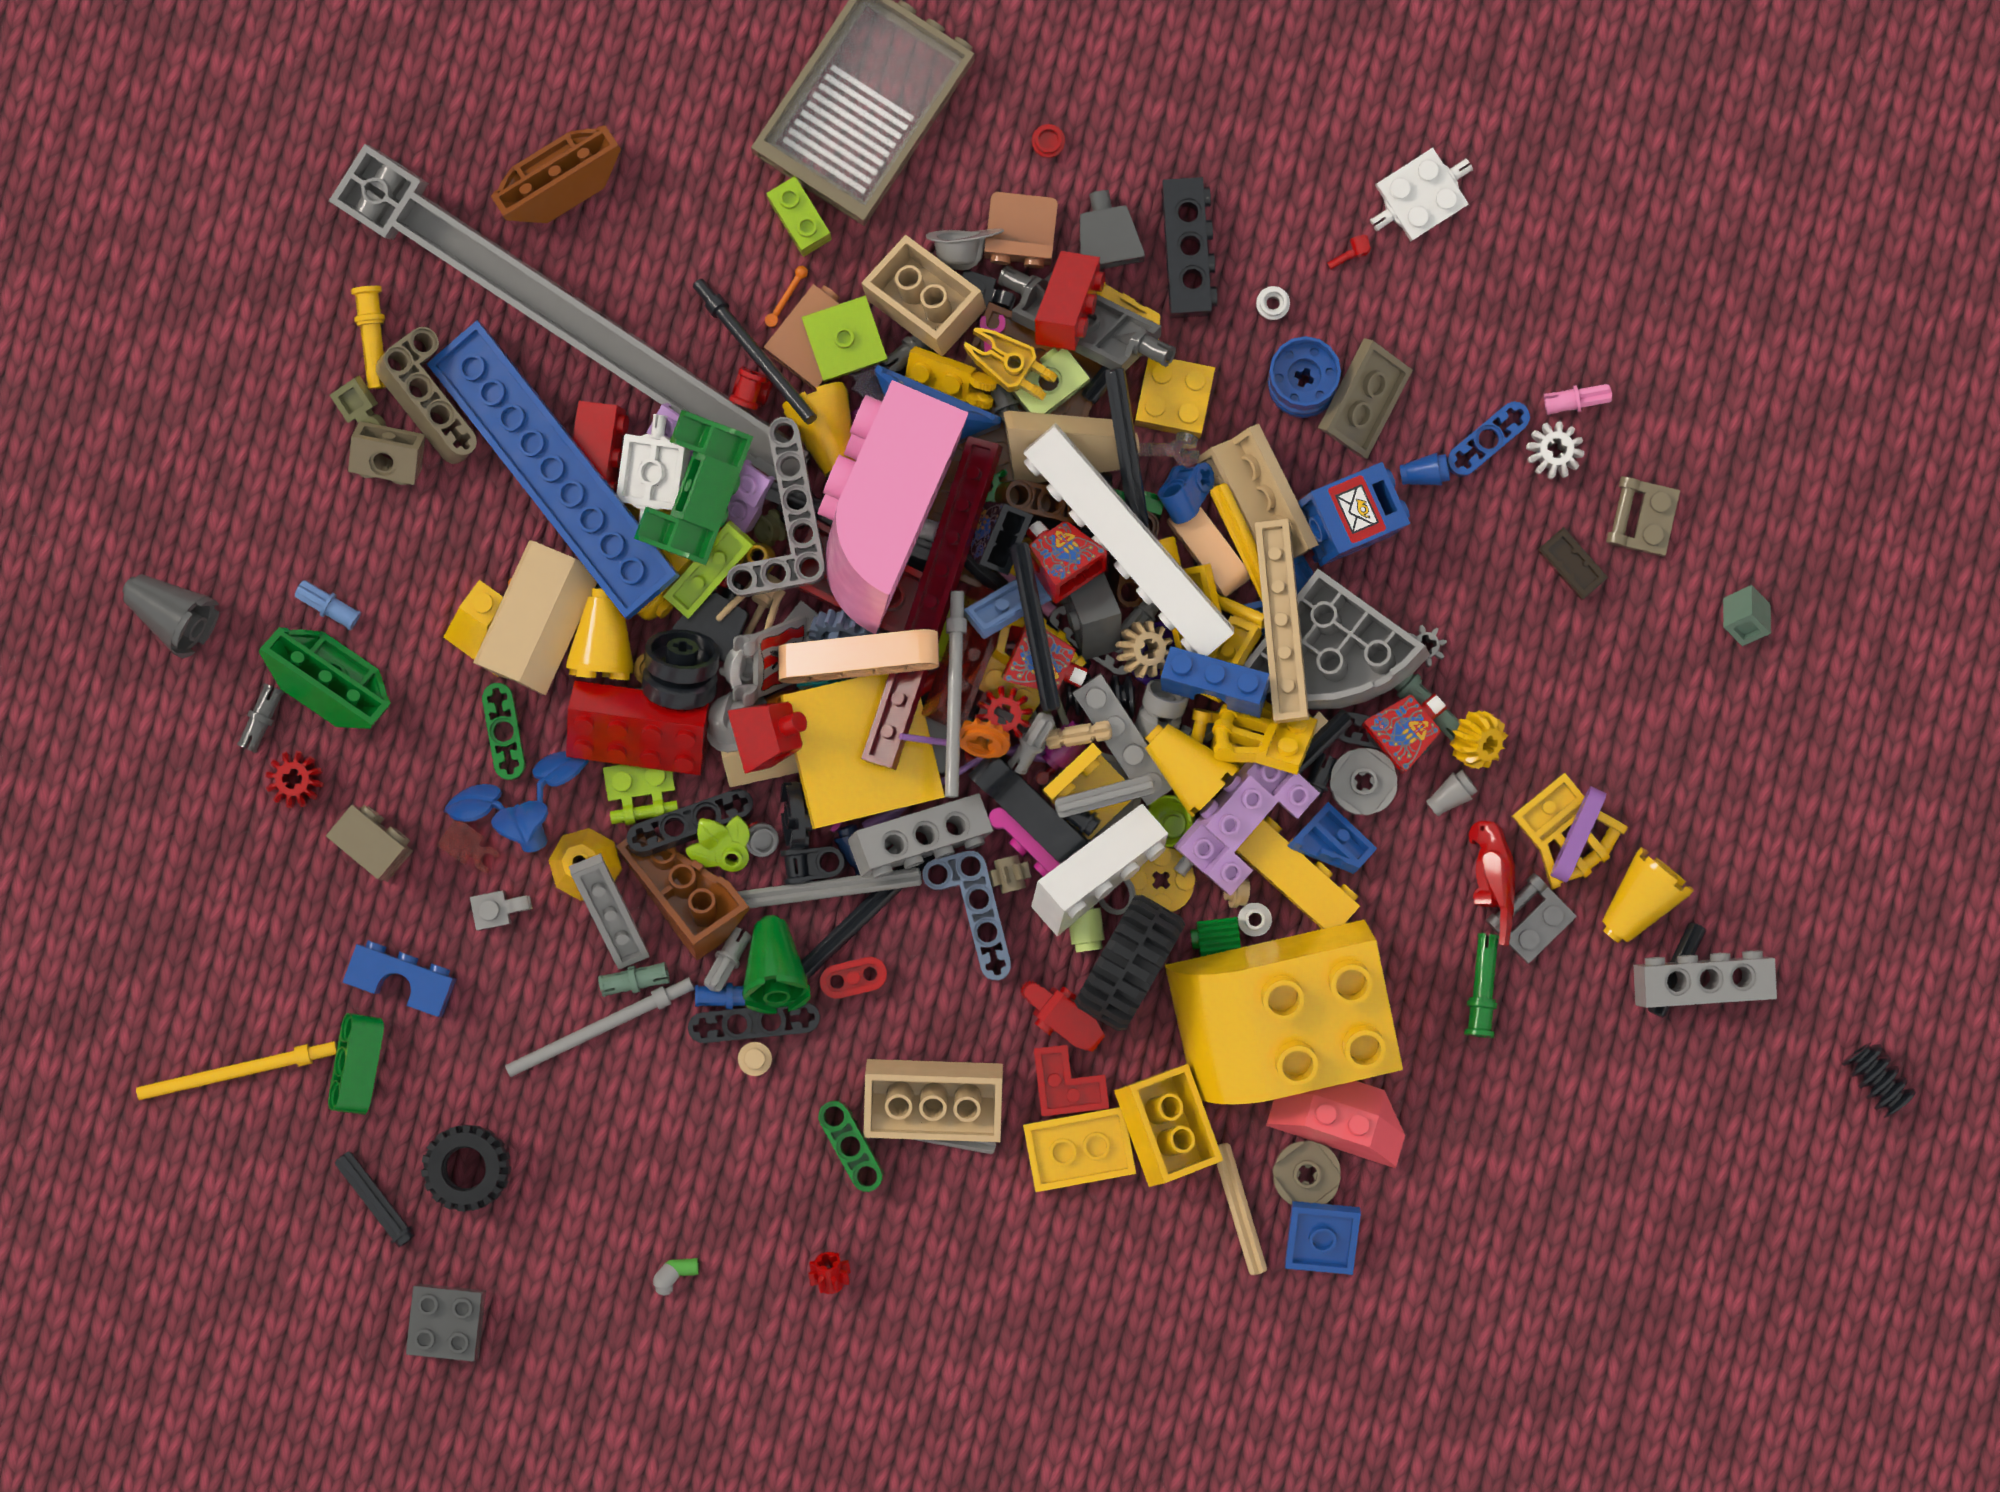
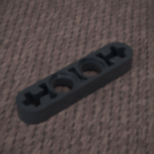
(688, 817)
(754, 1024)

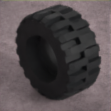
(1129, 962)

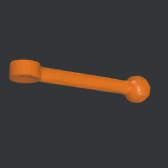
(771, 319)

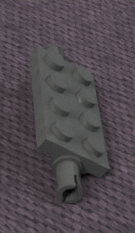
(1113, 334)

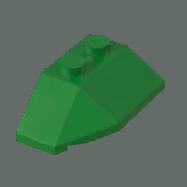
(326, 677)

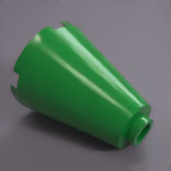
(774, 969)

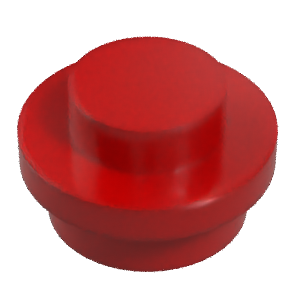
(1048, 141)

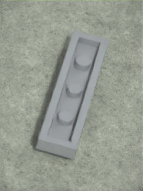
(1126, 740)
(609, 911)

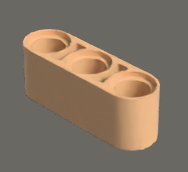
(1209, 546)

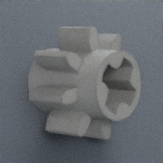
(1430, 638)

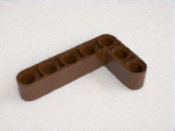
(1030, 502)

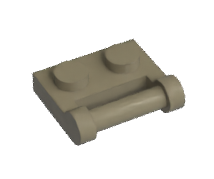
(1654, 517)

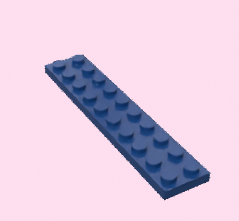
(552, 469)

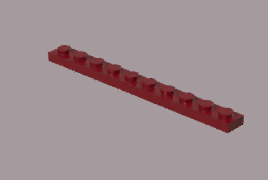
(933, 595)

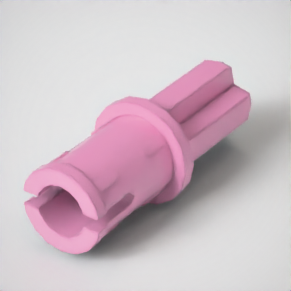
(1577, 398)

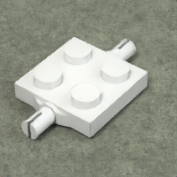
(1421, 194)
(651, 469)

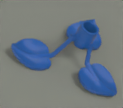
(522, 821)

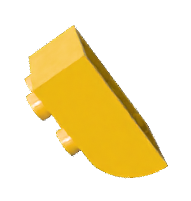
(1285, 1015)

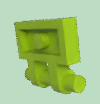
(628, 782)

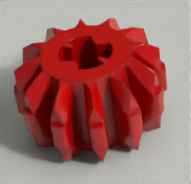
(1014, 710)
(289, 769)

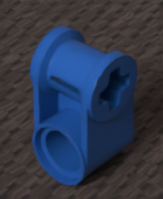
(1186, 491)

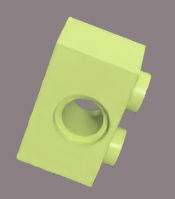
(1070, 381)

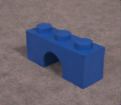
(1236, 685)
(372, 966)

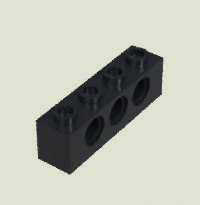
(1175, 196)

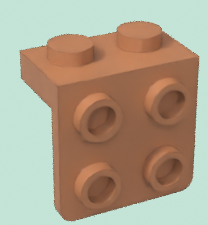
(1027, 229)

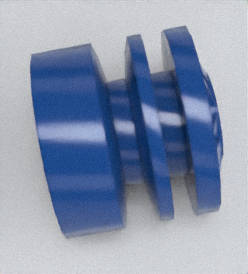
(1309, 358)

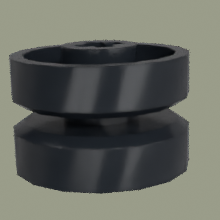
(680, 669)

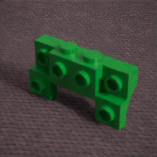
(704, 490)

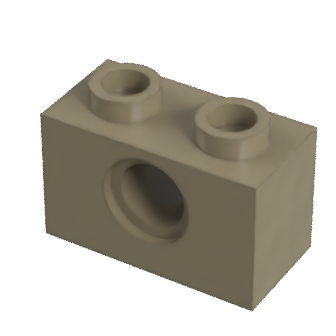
(402, 446)

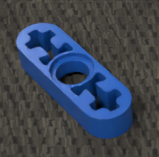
(1501, 416)

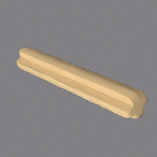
(1240, 1211)

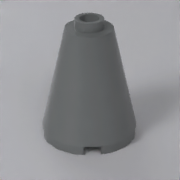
(172, 612)

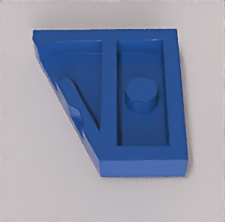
(1333, 841)

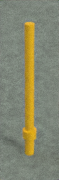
(301, 1056)

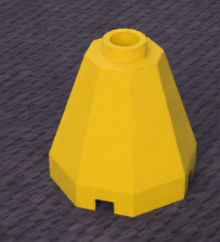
(582, 845)

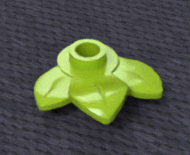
(720, 840)

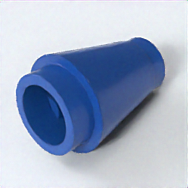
(1426, 470)

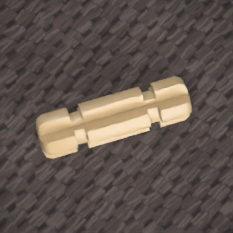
(1079, 735)

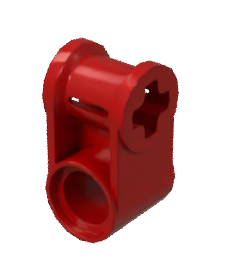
(751, 389)

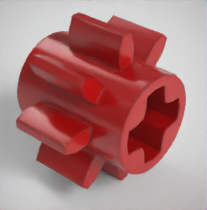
(829, 1272)

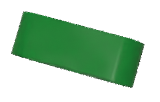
(356, 1063)
(851, 1163)

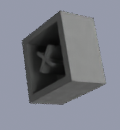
(446, 1322)

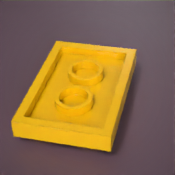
(1079, 1149)

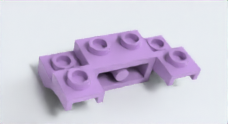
(747, 502)
(1233, 817)

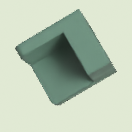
(1747, 615)

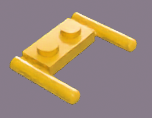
(1247, 631)

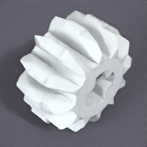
(1546, 457)

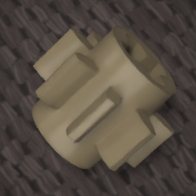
(1009, 874)

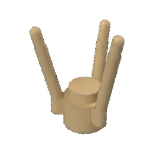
(763, 600)

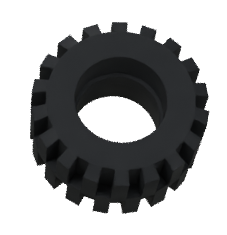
(436, 1171)

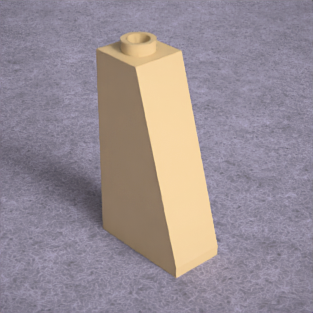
(1090, 435)

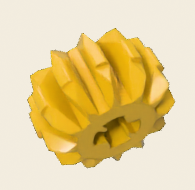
(1478, 739)

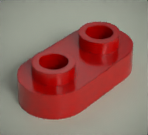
(853, 977)

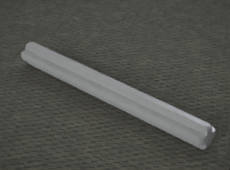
(830, 888)

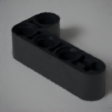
(1028, 808)

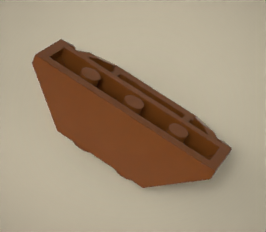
(558, 176)

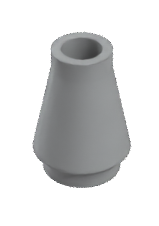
(1452, 793)

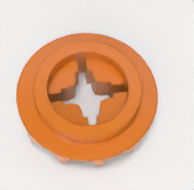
(975, 735)

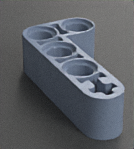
(975, 916)

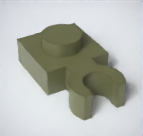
(356, 401)

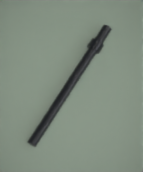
(719, 309)

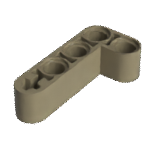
(432, 398)

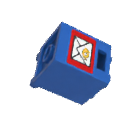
(1354, 513)

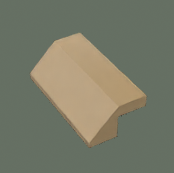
(1259, 485)
(536, 618)

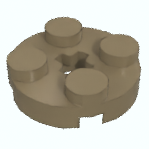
(1308, 1154)

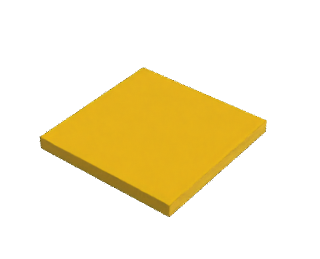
(830, 764)

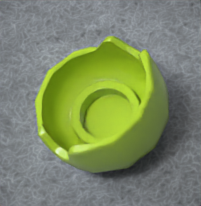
(1172, 817)

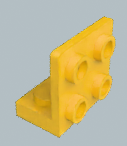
(1086, 773)

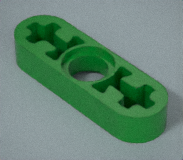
(507, 705)

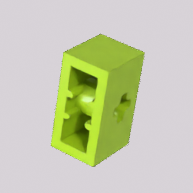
(799, 216)

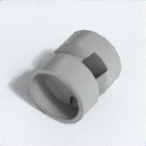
(1159, 708)

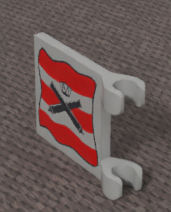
(765, 660)

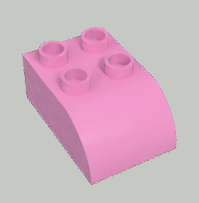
(885, 495)

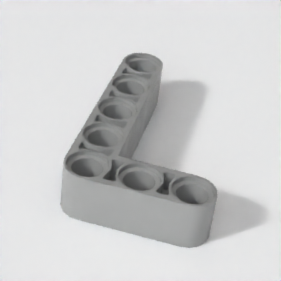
(793, 519)

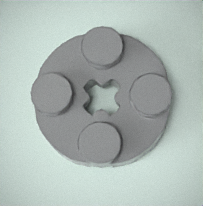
(1382, 778)

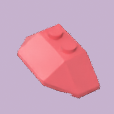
(1344, 1117)

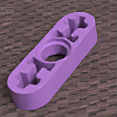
(1578, 834)

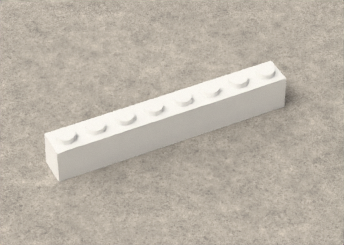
(1128, 541)

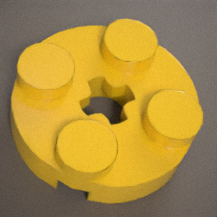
(1180, 887)

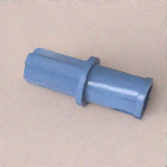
(327, 604)

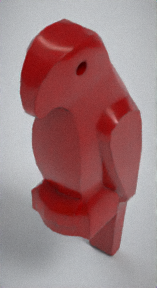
(1494, 874)

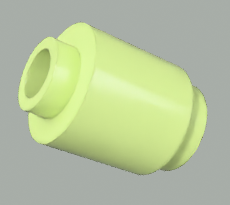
(1088, 931)

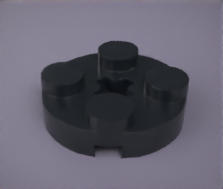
(794, 819)

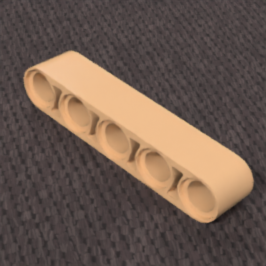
(858, 656)

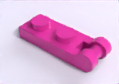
(1023, 841)

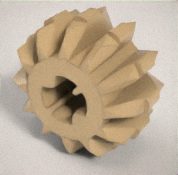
(1135, 640)

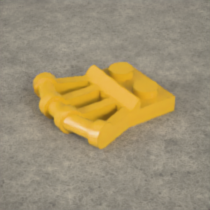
(997, 664)
(1280, 747)
(1552, 813)

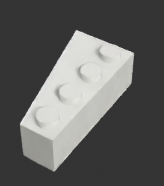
(1098, 869)

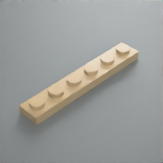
(1281, 621)

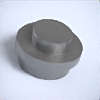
(762, 840)

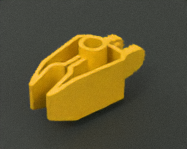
(1009, 362)

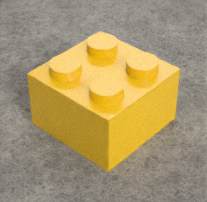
(1174, 397)

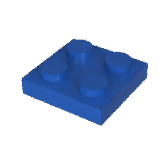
(1322, 1237)

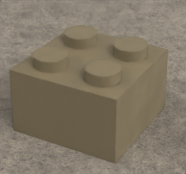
(369, 842)

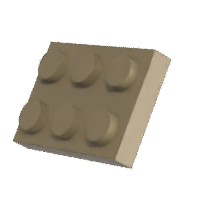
(1365, 398)

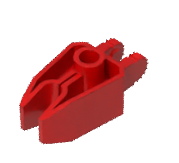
(1059, 1013)

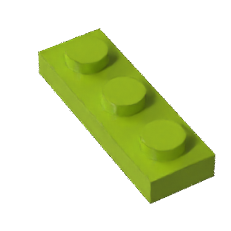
(701, 580)

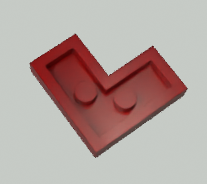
(1062, 1093)

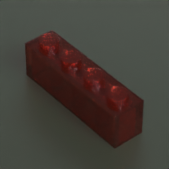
(974, 663)

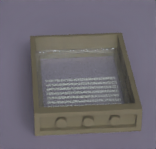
(864, 104)

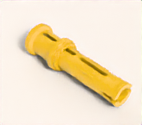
(369, 320)

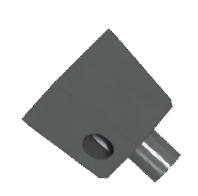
(1109, 233)

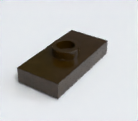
(1572, 563)

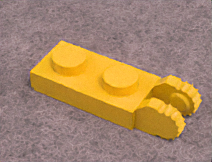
(950, 377)

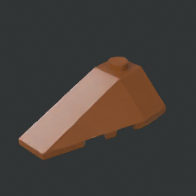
(691, 899)

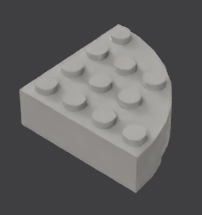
(1346, 647)

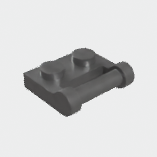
(1541, 924)

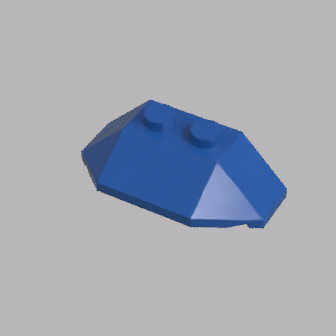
(977, 421)

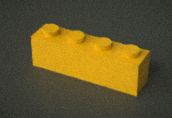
(1296, 877)

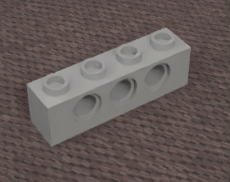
(965, 813)
(1756, 984)

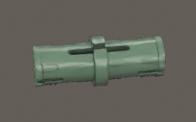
(634, 979)

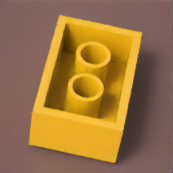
(1168, 1125)

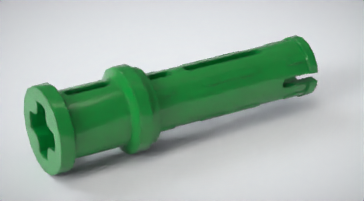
(1482, 1002)

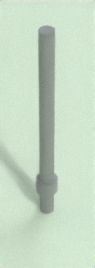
(955, 627)
(660, 998)

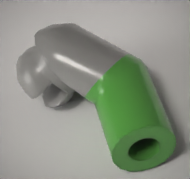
(671, 1271)

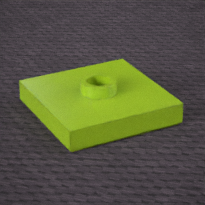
(844, 338)

